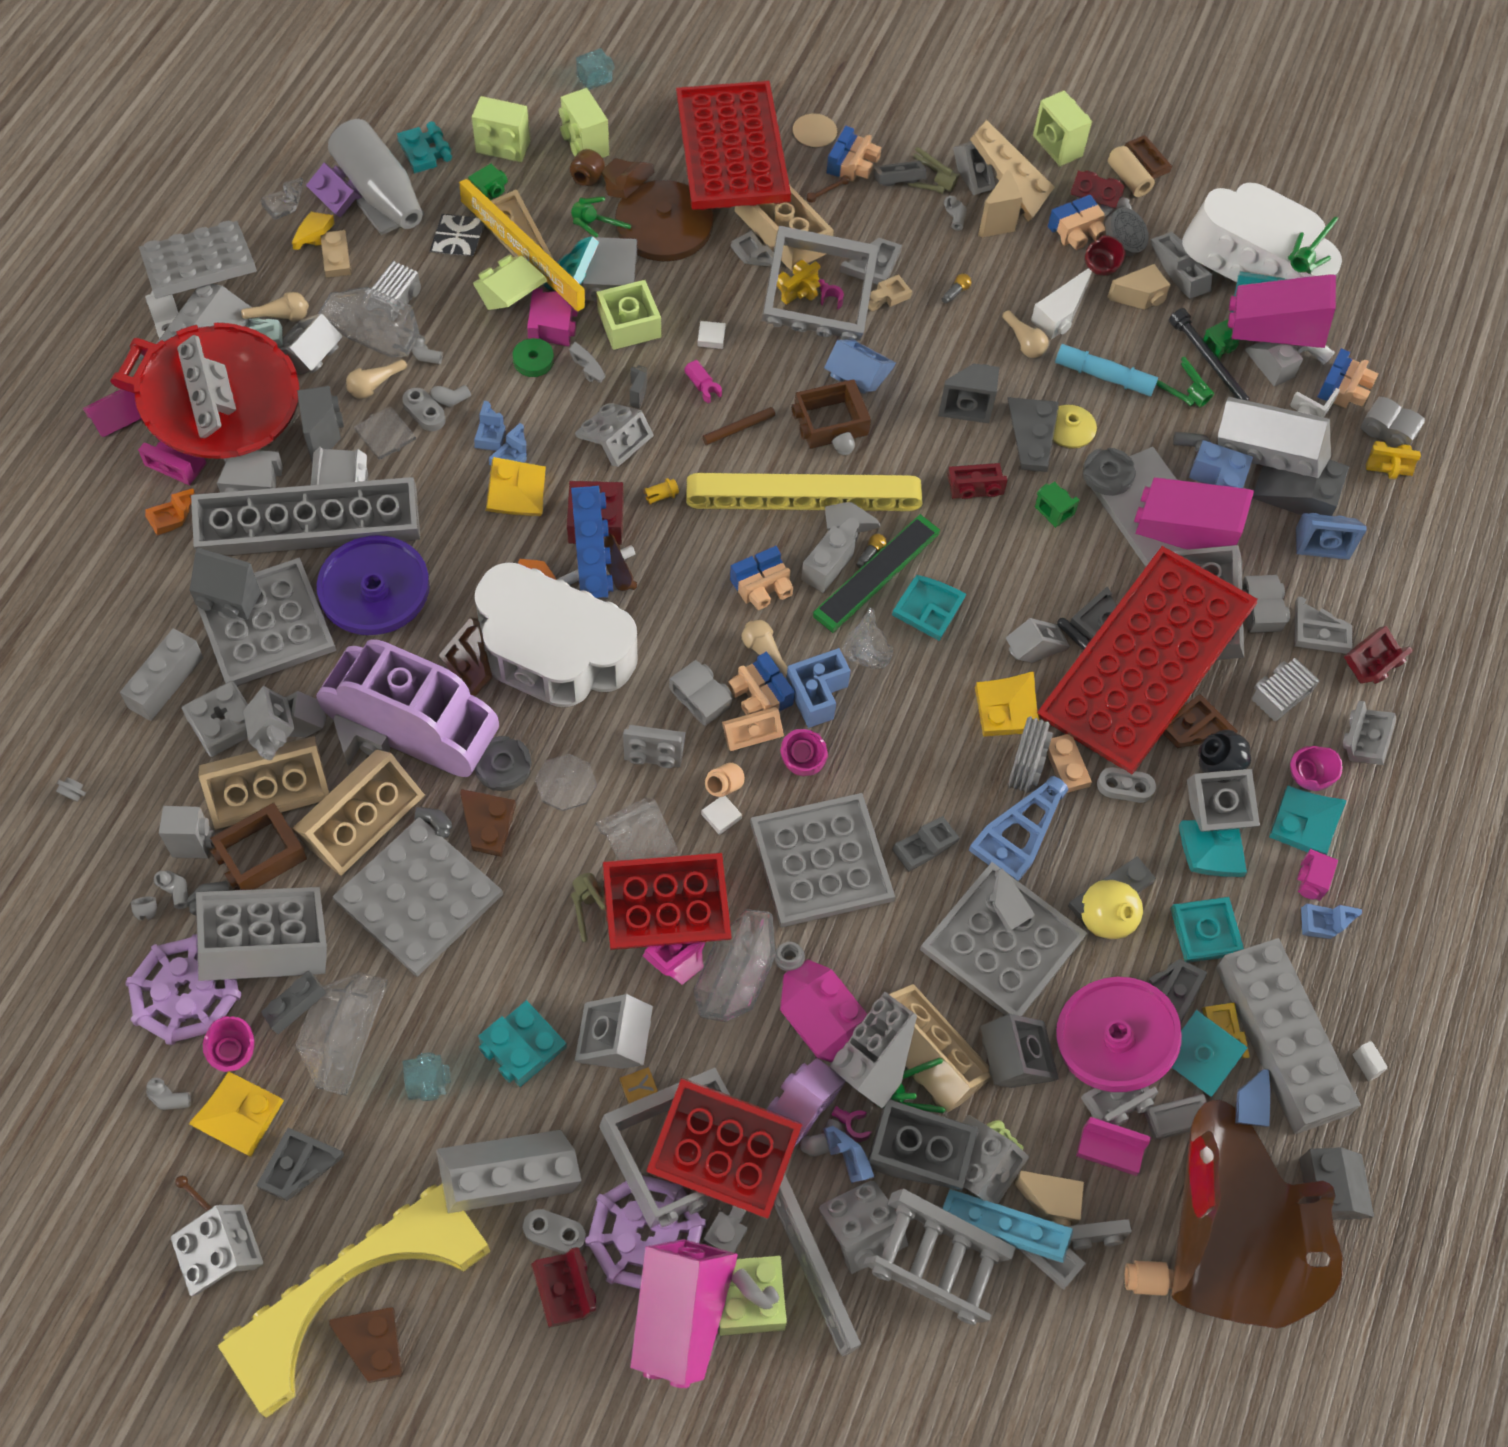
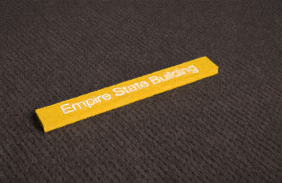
(522, 244)

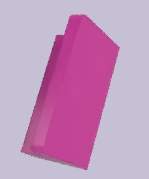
(113, 412)
(171, 462)
(1112, 1146)

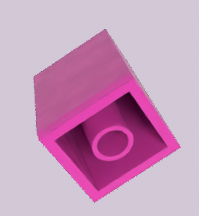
(1285, 311)
(1193, 513)
(680, 1309)

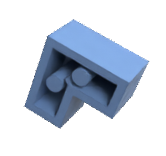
(1220, 466)
(815, 682)

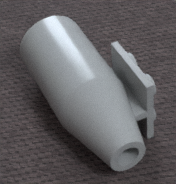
(377, 175)

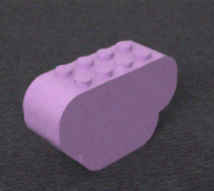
(412, 703)

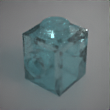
(594, 68)
(426, 1077)

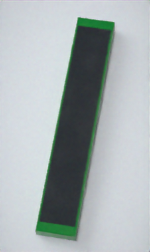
(876, 573)

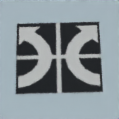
(457, 235)

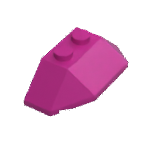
(820, 1008)

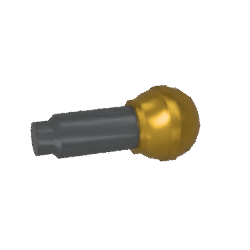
(961, 284)
(875, 544)

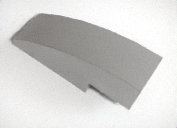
(1183, 270)

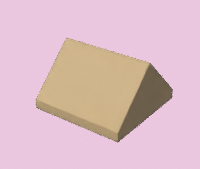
(1001, 208)

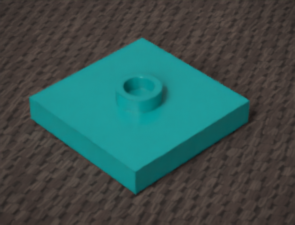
(1206, 929)
(1207, 1053)

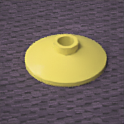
(1075, 433)

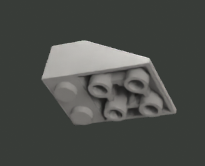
(878, 1050)

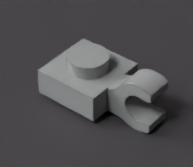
(726, 1230)

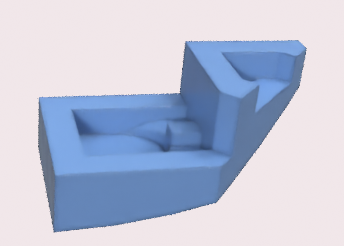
(490, 430)
(514, 448)
(1326, 922)
(1254, 1101)
(854, 1156)

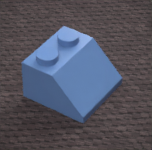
(855, 361)
(1328, 535)

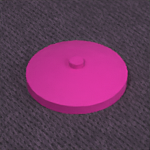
(1119, 1034)

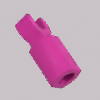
(702, 380)

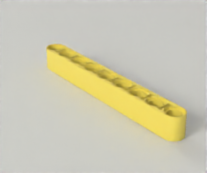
(802, 491)

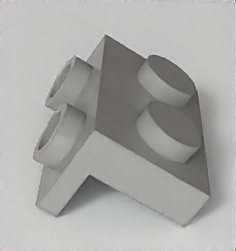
(1369, 735)
(1115, 1106)

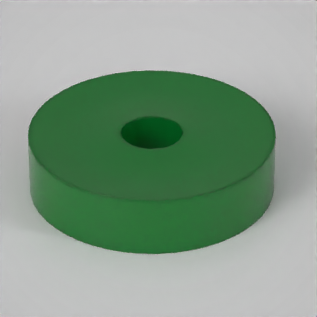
(533, 348)

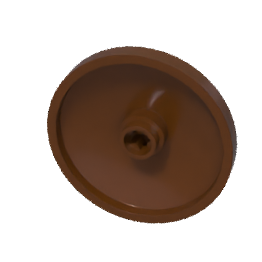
(664, 221)

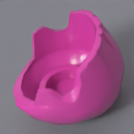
(804, 752)
(1316, 767)
(228, 1043)

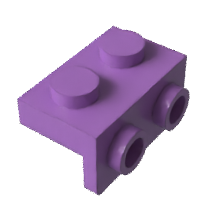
(333, 188)

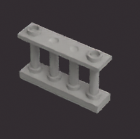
(963, 1236)

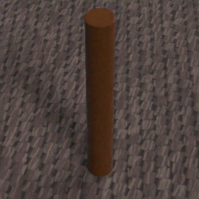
(738, 426)

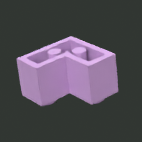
(807, 1094)

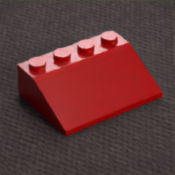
(666, 901)
(724, 1147)

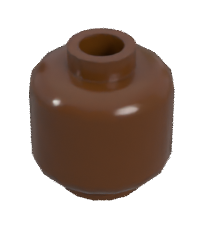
(587, 167)

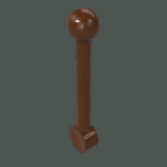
(811, 196)
(182, 1182)

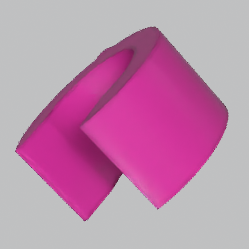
(830, 290)
(846, 1118)

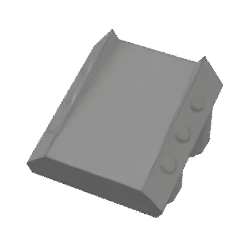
(338, 466)

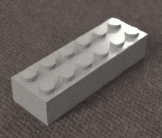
(1287, 1036)

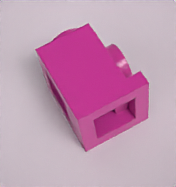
(1316, 874)

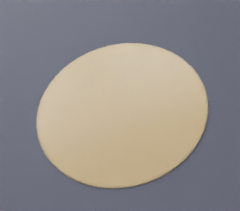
(814, 130)

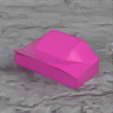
(677, 961)

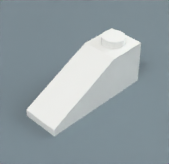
(1058, 309)

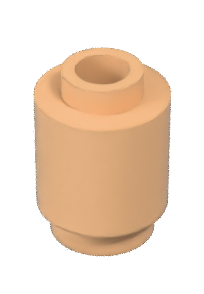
(724, 780)
(1148, 1277)

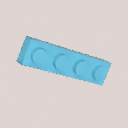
(1012, 1226)

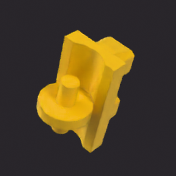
(802, 284)
(1392, 460)

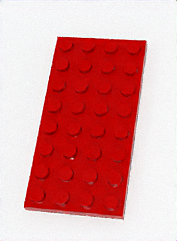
(732, 145)
(1147, 659)

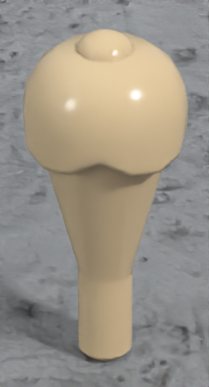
(290, 306)
(1032, 341)
(363, 382)
(759, 637)

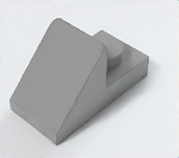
(355, 736)

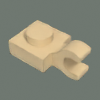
(891, 291)

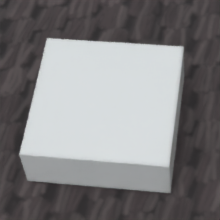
(711, 334)
(721, 814)
(1369, 1061)

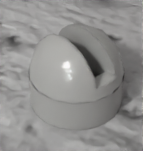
(844, 443)
(143, 907)

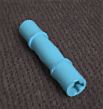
(1106, 370)

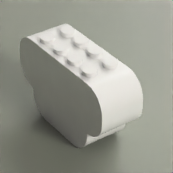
(1255, 234)
(553, 636)

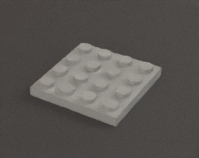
(196, 259)
(279, 632)
(822, 860)
(418, 896)
(1000, 964)

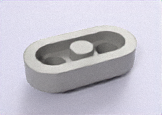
(421, 408)
(1125, 785)
(552, 1234)

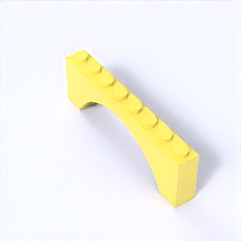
(268, 1346)

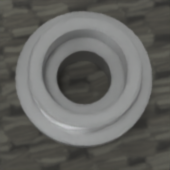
(70, 789)
(789, 949)

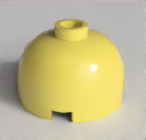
(1112, 909)

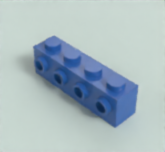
(590, 542)

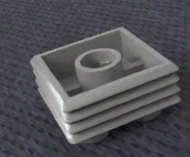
(205, 713)
(1030, 755)

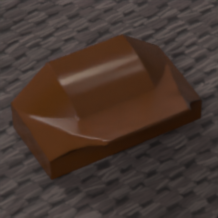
(625, 177)

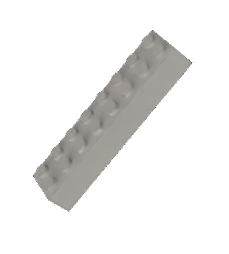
(304, 516)

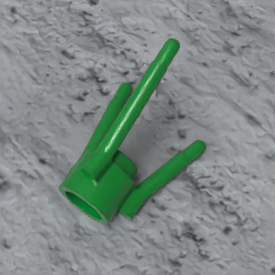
(585, 213)
(1303, 259)
(1198, 392)
(900, 1094)

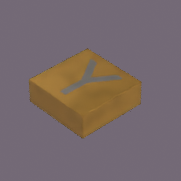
(638, 1085)

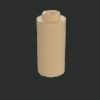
(1131, 171)

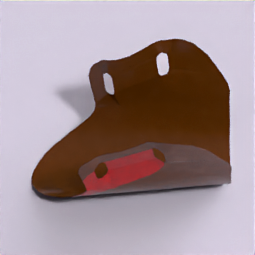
(1245, 1232)

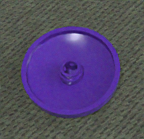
(373, 585)

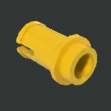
(661, 491)

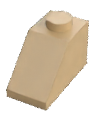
(1140, 289)
(1052, 1197)

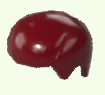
(1105, 256)

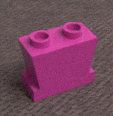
(551, 318)

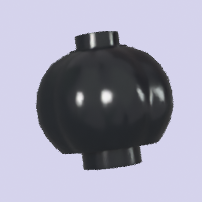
(1224, 753)

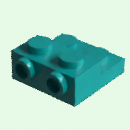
(521, 1043)

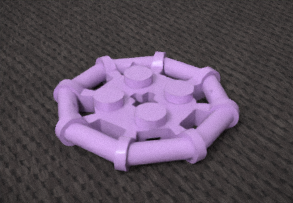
(165, 990)
(626, 1225)

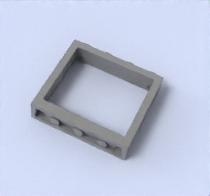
(827, 245)
(634, 1114)

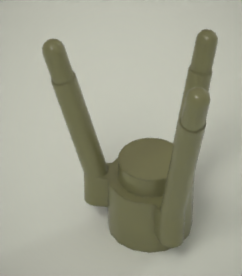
(945, 176)
(589, 891)

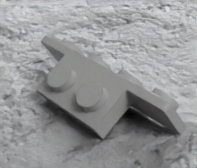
(206, 386)

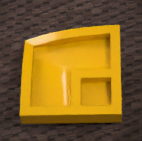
(515, 488)
(1006, 704)
(238, 1114)

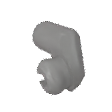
(424, 354)
(164, 1098)

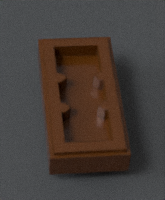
(1149, 156)

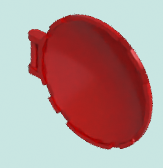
(259, 378)

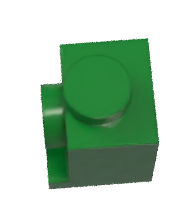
(489, 181)
(1220, 339)
(1055, 503)

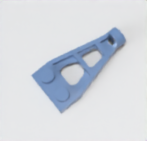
(993, 847)

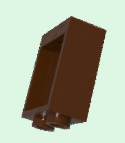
(826, 396)
(271, 867)

